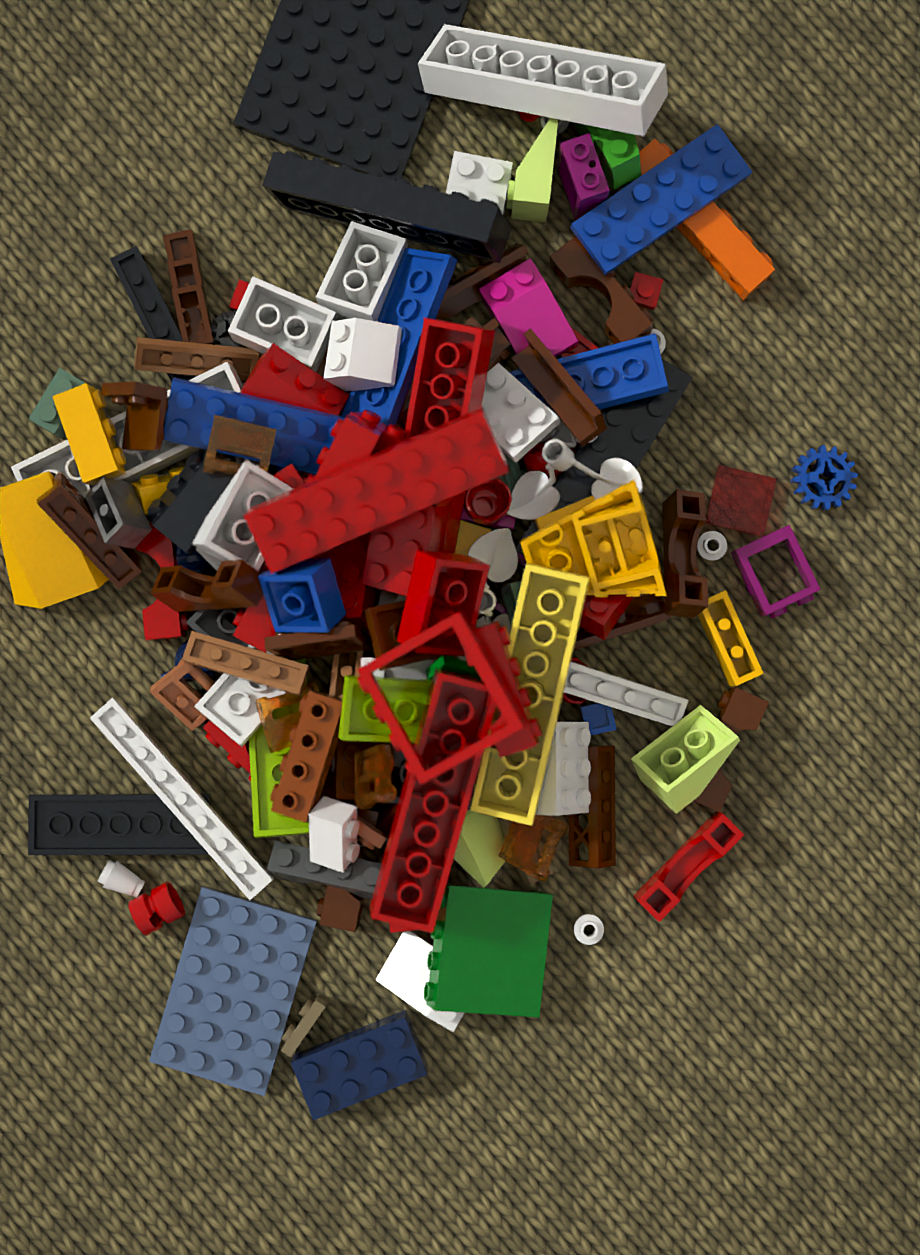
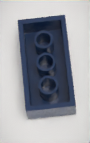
(359, 1064)

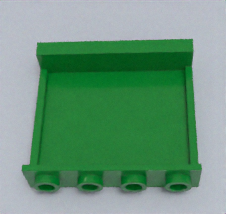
(489, 951)

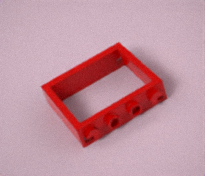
(488, 674)

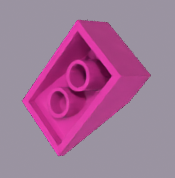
(524, 302)

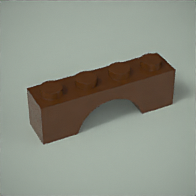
(578, 268)
(681, 529)
(232, 587)
(738, 713)
(339, 907)

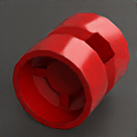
(153, 910)

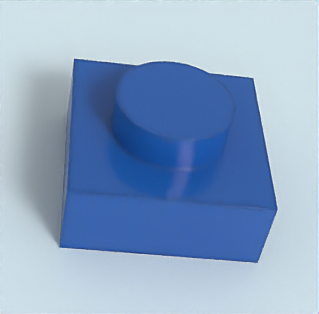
(599, 718)

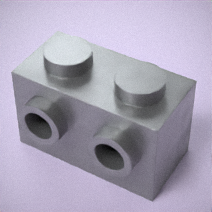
(118, 513)

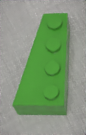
(616, 153)

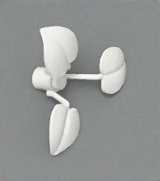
(534, 493)
(500, 553)

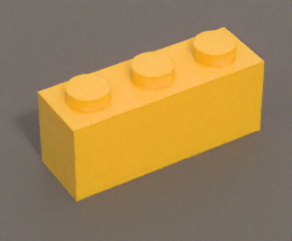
(90, 433)
(729, 640)

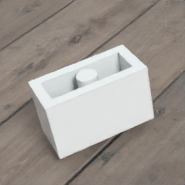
(333, 834)

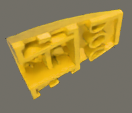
(603, 541)
(38, 555)

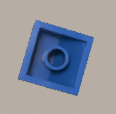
(303, 596)

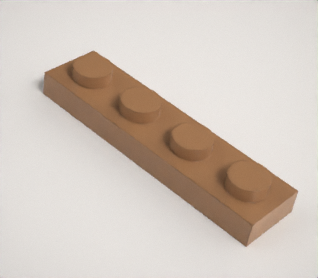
(190, 357)
(246, 663)

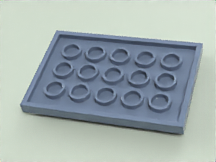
(233, 990)

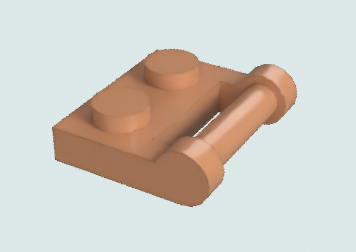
(180, 696)

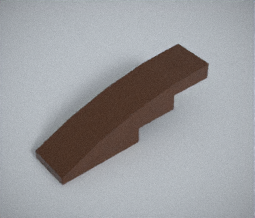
(188, 287)

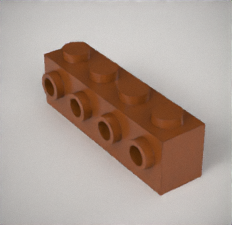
(309, 757)

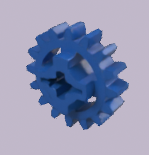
(824, 490)

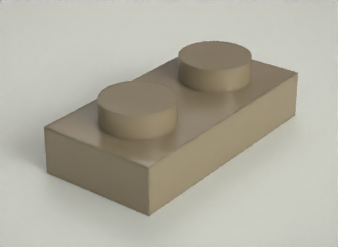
(295, 1034)

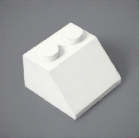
(362, 354)

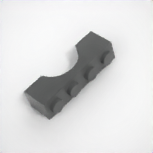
(294, 865)

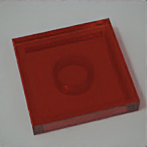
(740, 501)

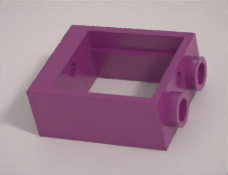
(582, 185)
(755, 590)

